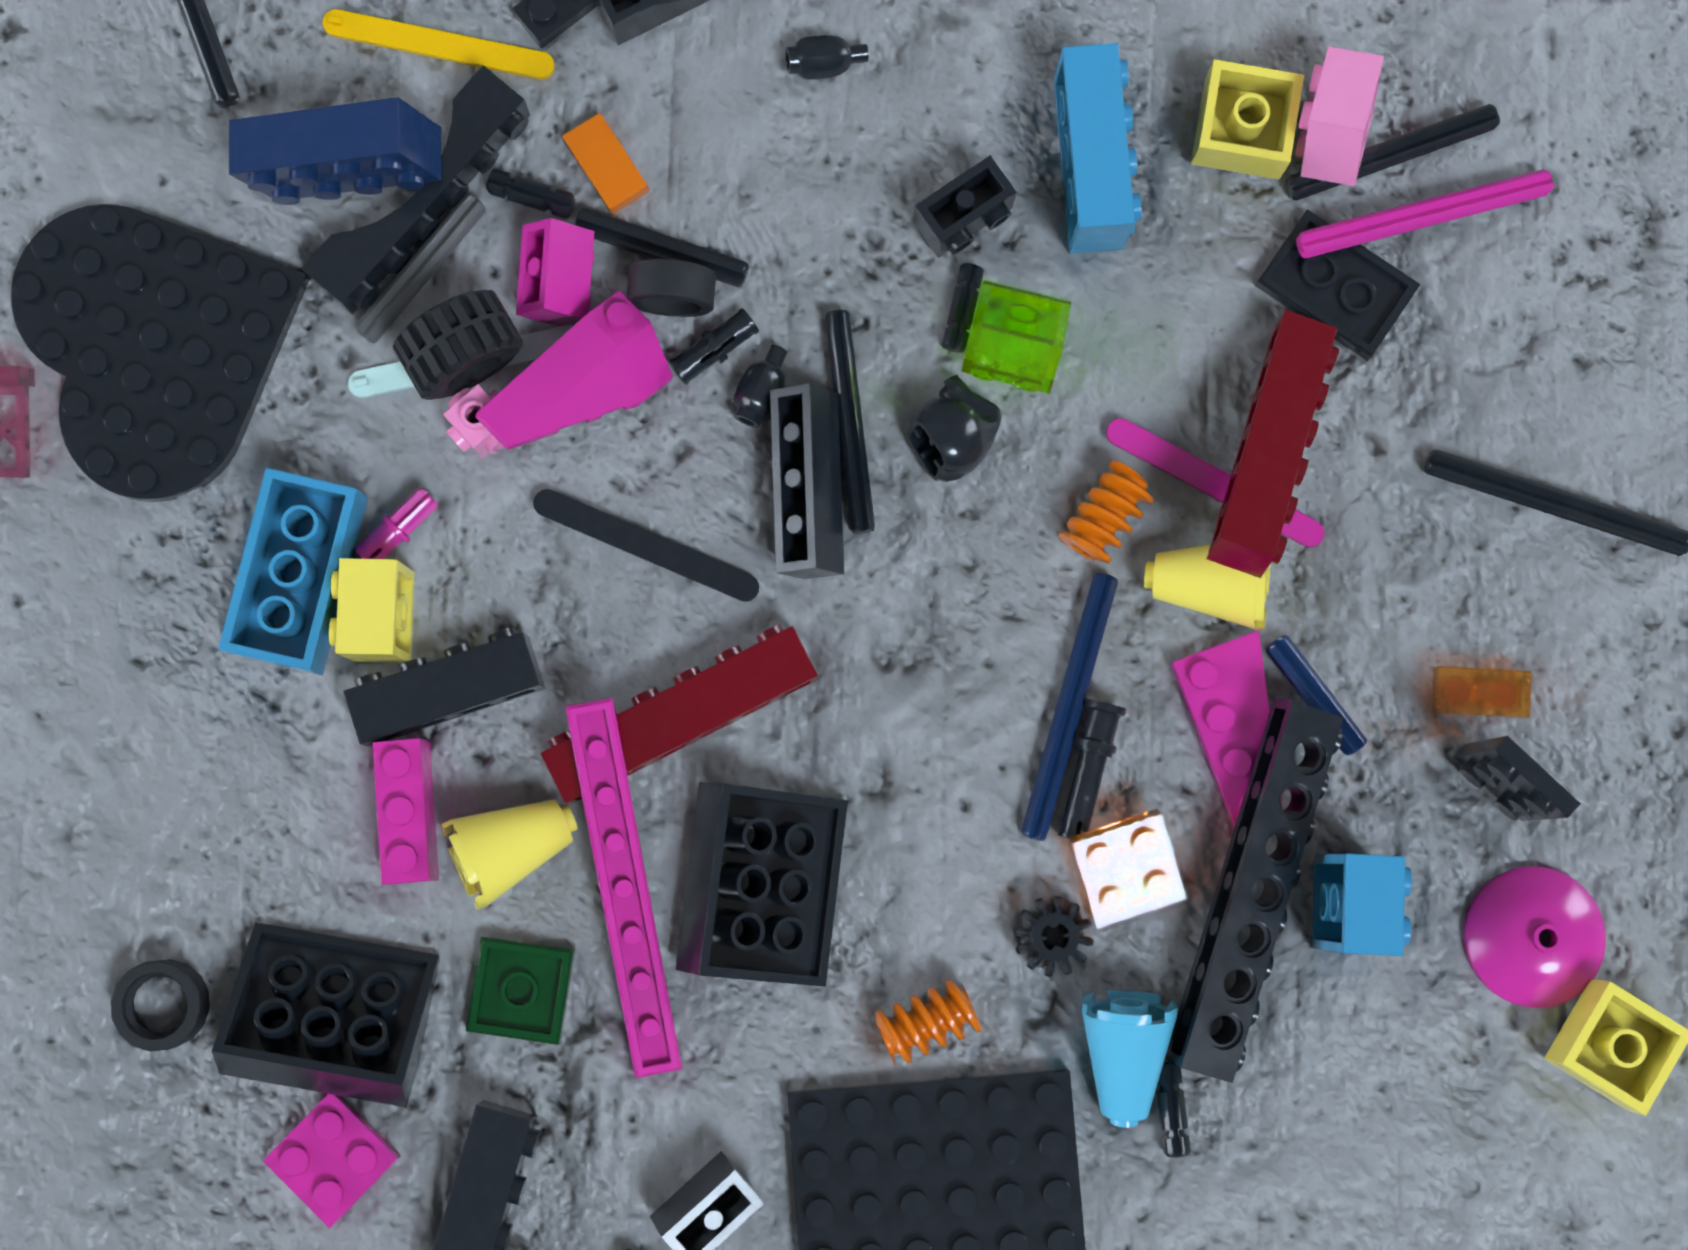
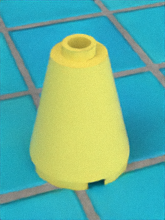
(1204, 586)
(506, 845)

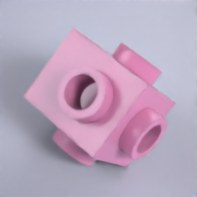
(466, 434)

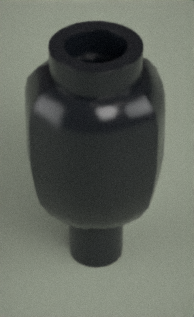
(823, 57)
(754, 388)

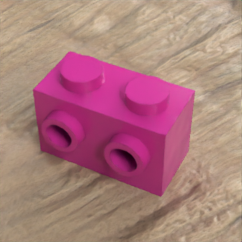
(555, 272)

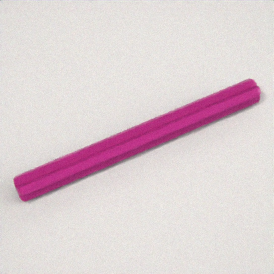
(1424, 213)

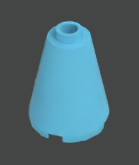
(1127, 1050)

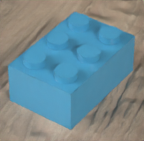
(1360, 904)

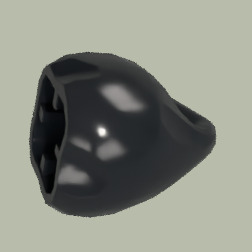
(953, 431)

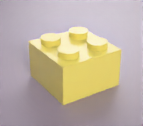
(1247, 119)
(372, 610)
(1618, 1046)

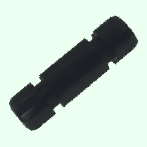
(530, 193)
(962, 307)
(1173, 1112)

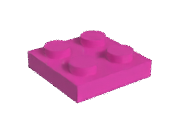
(331, 1158)

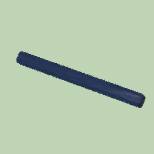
(1069, 707)

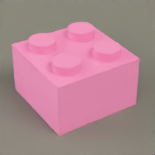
(1338, 115)

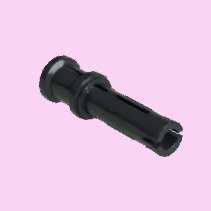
(1094, 747)

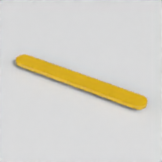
(438, 44)

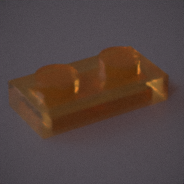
(1481, 692)

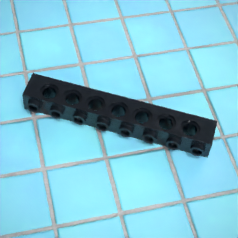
(1232, 903)

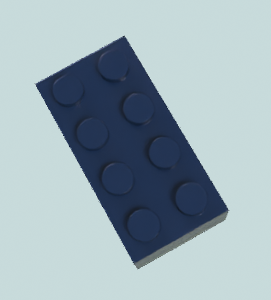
(335, 150)

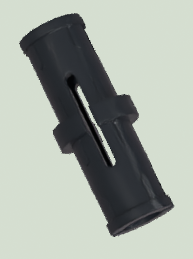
(714, 346)

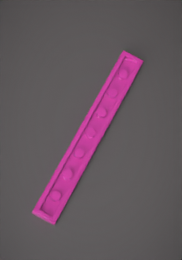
(623, 887)

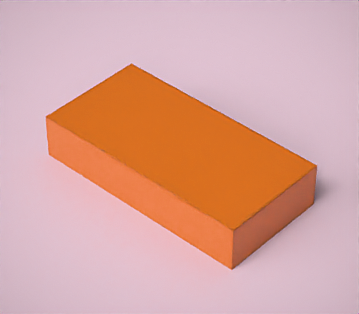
(605, 163)

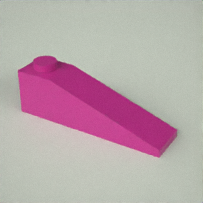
(593, 369)

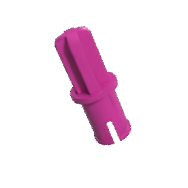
(397, 526)

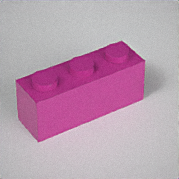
(405, 811)

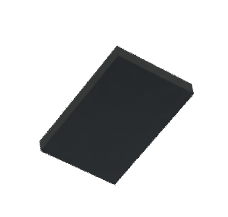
(1339, 288)

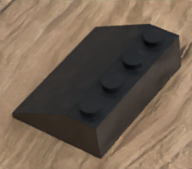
(761, 885)
(327, 1015)

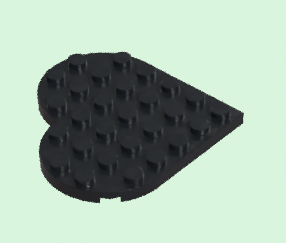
(156, 343)

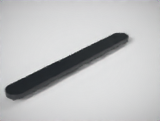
(646, 545)

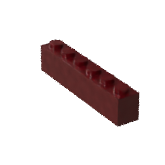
(1273, 445)
(696, 705)

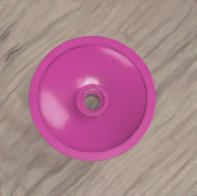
(1505, 931)

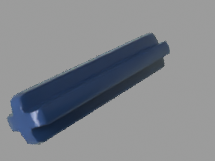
(1313, 690)

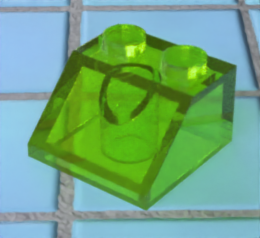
(1016, 337)

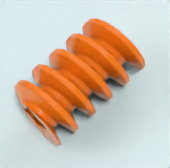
(1107, 513)
(927, 1021)

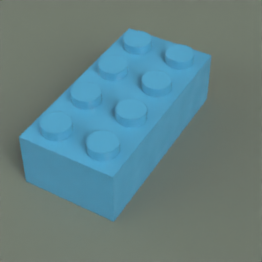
(1095, 148)
(286, 570)

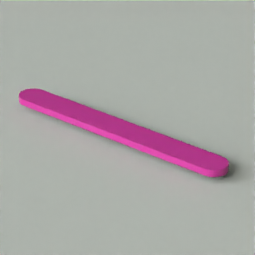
(1197, 473)

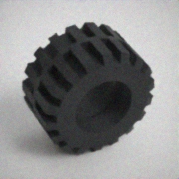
(457, 344)

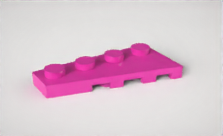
(1228, 709)

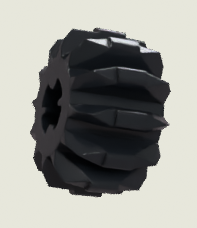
(1053, 952)

